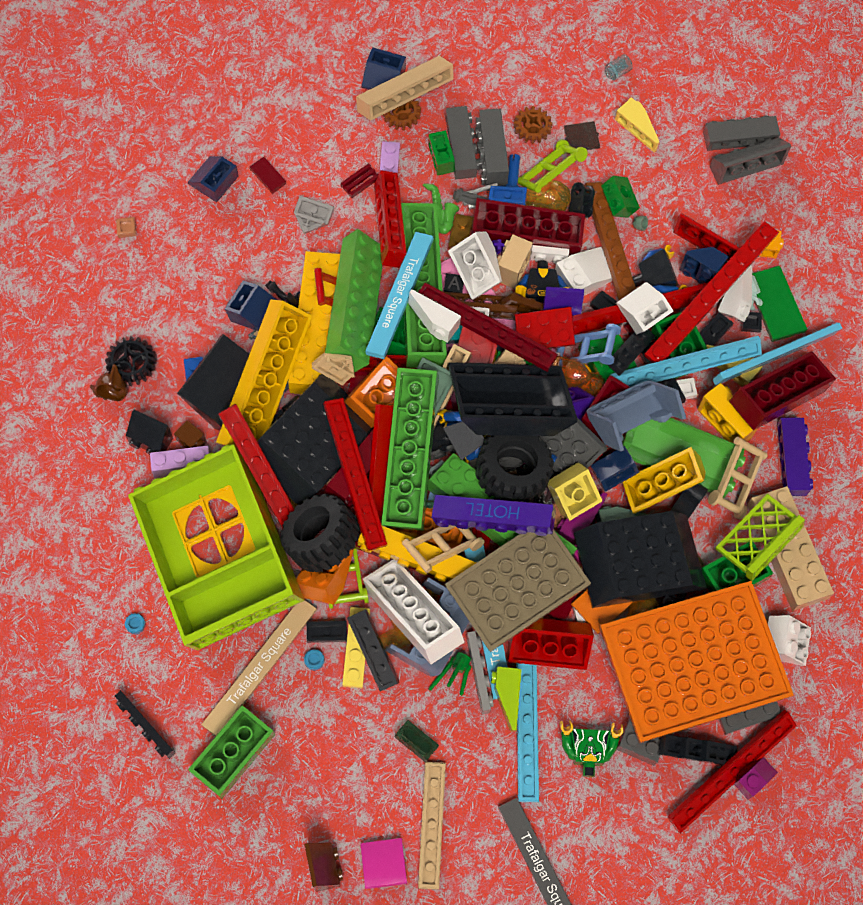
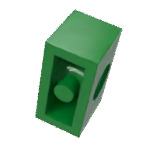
(620, 196)

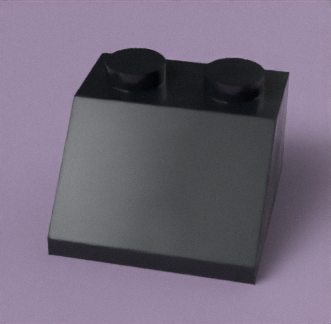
(148, 433)

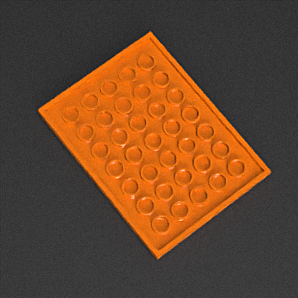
(695, 661)

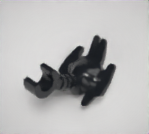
(290, 299)

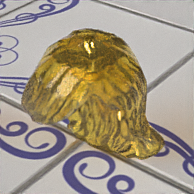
(552, 196)

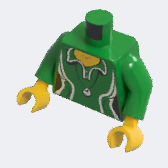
(589, 746)

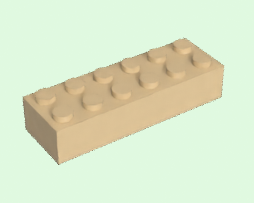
(798, 562)

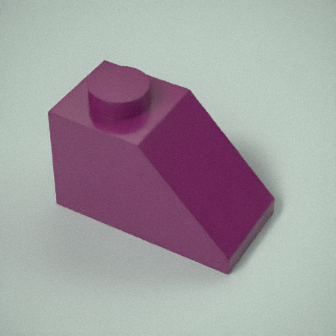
(755, 778)

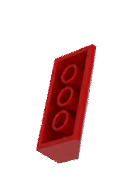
(553, 644)

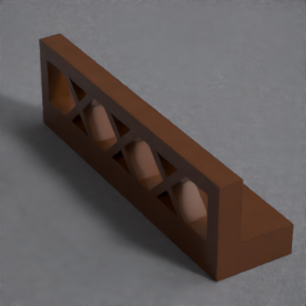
(496, 310)

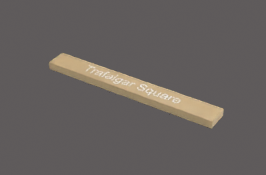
(259, 667)

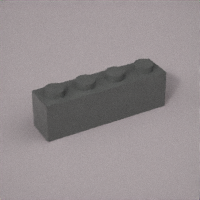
(740, 132)
(461, 142)

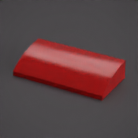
(702, 236)

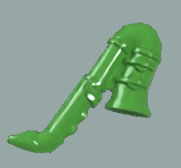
(445, 216)

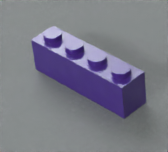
(794, 456)

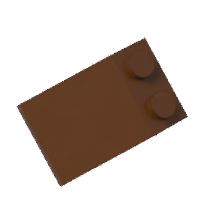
(323, 866)

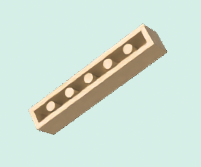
(404, 88)

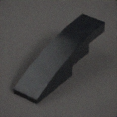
(696, 749)

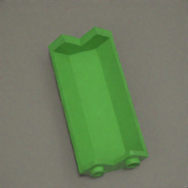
(658, 441)

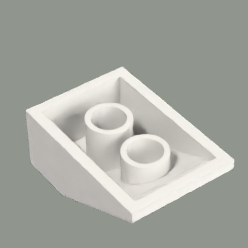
(477, 263)
(585, 270)

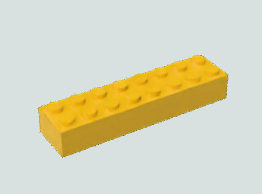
(316, 336)
(268, 367)

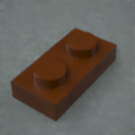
(524, 305)

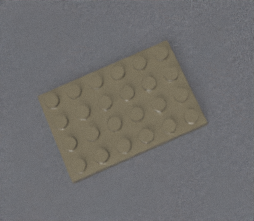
(517, 586)

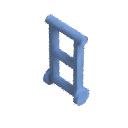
(606, 357)

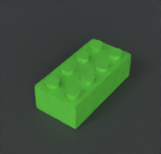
(231, 752)

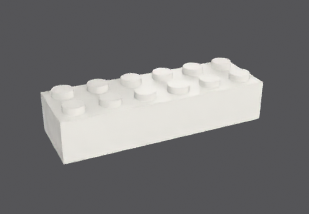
(413, 611)

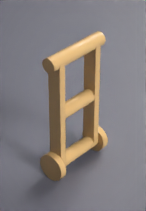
(716, 496)
(472, 543)

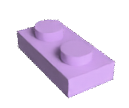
(390, 156)

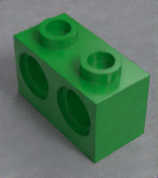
(441, 152)

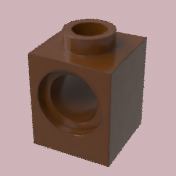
(190, 436)

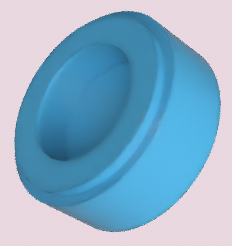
(135, 624)
(314, 660)

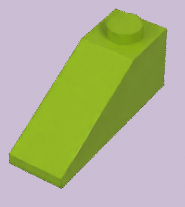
(507, 690)

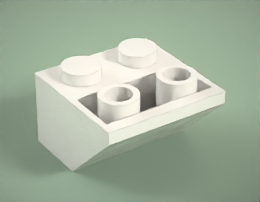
(644, 307)
(790, 638)

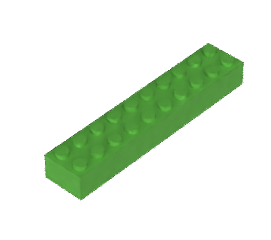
(418, 340)

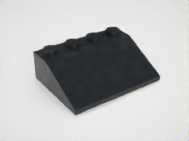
(215, 380)

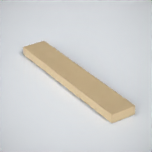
(431, 826)

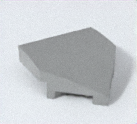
(312, 214)

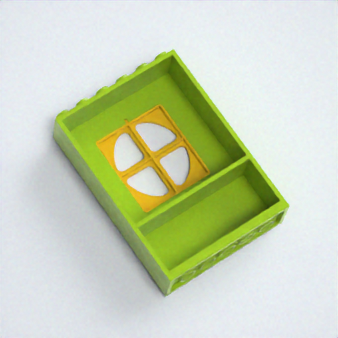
(239, 590)

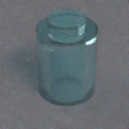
(618, 67)

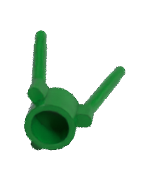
(460, 664)

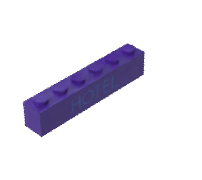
(494, 514)

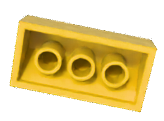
(664, 479)

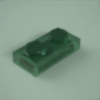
(416, 741)

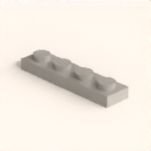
(481, 680)

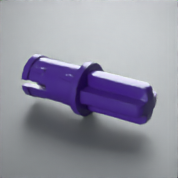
(498, 246)

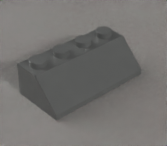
(749, 160)

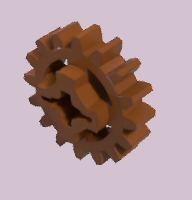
(403, 115)
(533, 125)

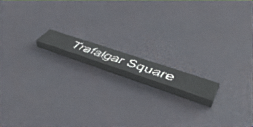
(533, 853)

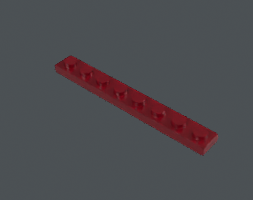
(493, 330)

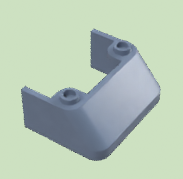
(632, 408)
(415, 658)

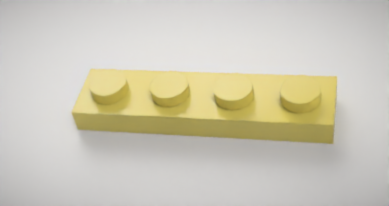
(354, 658)

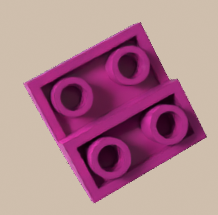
(383, 863)

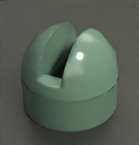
(640, 223)

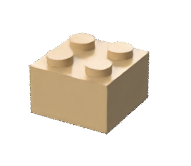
(514, 260)

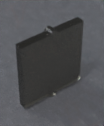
(582, 135)

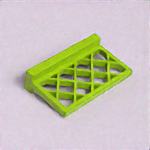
(770, 550)

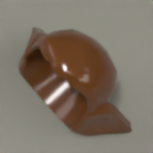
(110, 386)

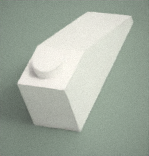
(738, 298)
(437, 319)

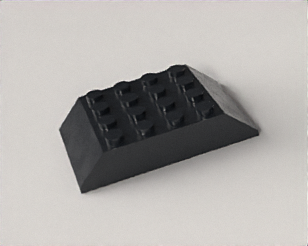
(512, 399)
(302, 442)
(639, 558)

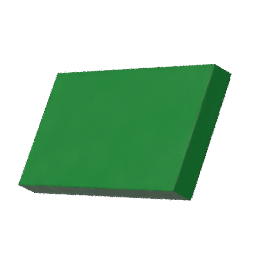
(779, 307)

